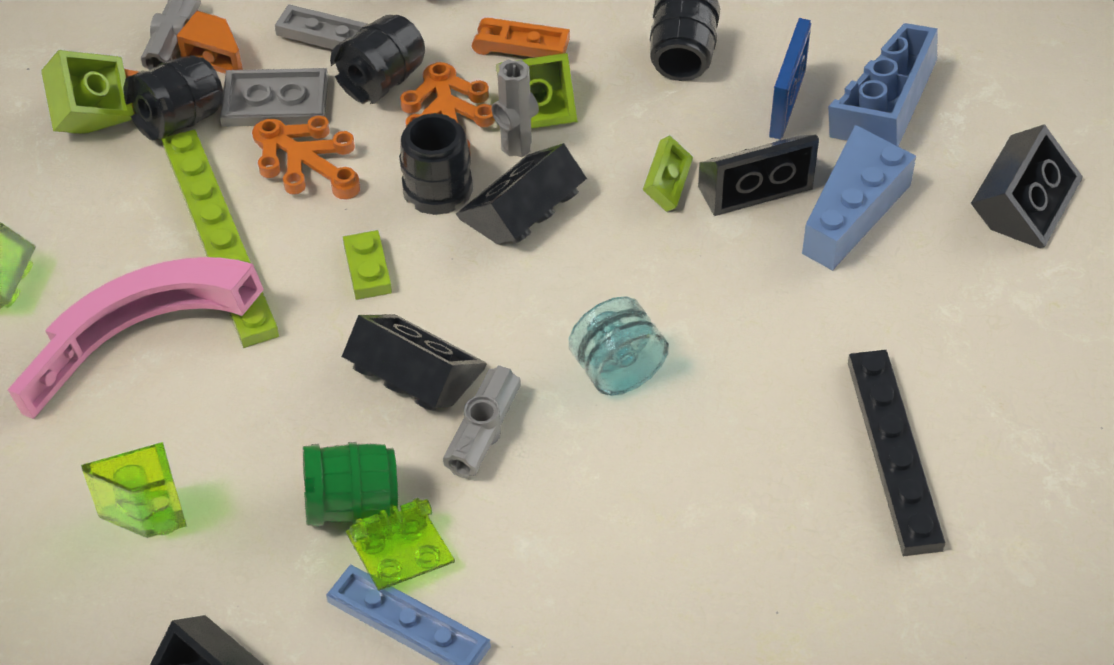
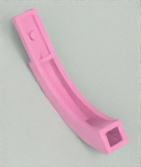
(123, 302)

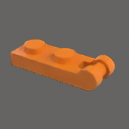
(519, 38)

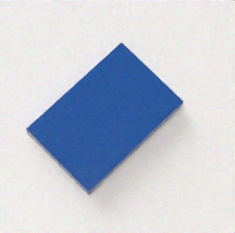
(790, 78)

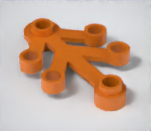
(441, 79)
(274, 134)

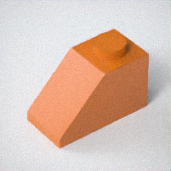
(211, 39)

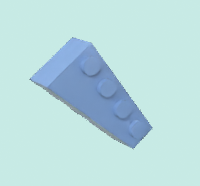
(888, 88)
(858, 193)

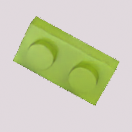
(668, 173)
(367, 265)

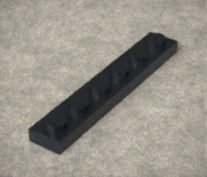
(895, 454)

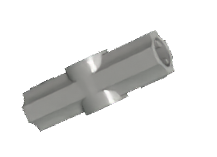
(164, 30)
(514, 108)
(482, 422)

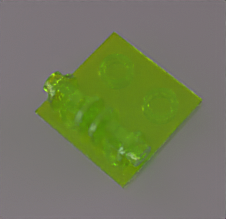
(400, 544)

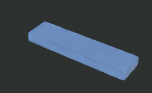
(407, 620)

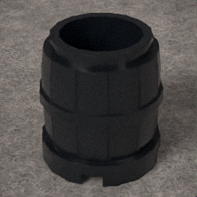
(683, 37)
(378, 57)
(173, 95)
(435, 164)

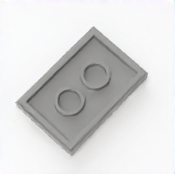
(273, 94)

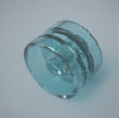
(618, 345)

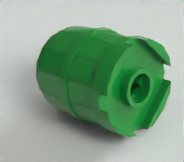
(348, 482)

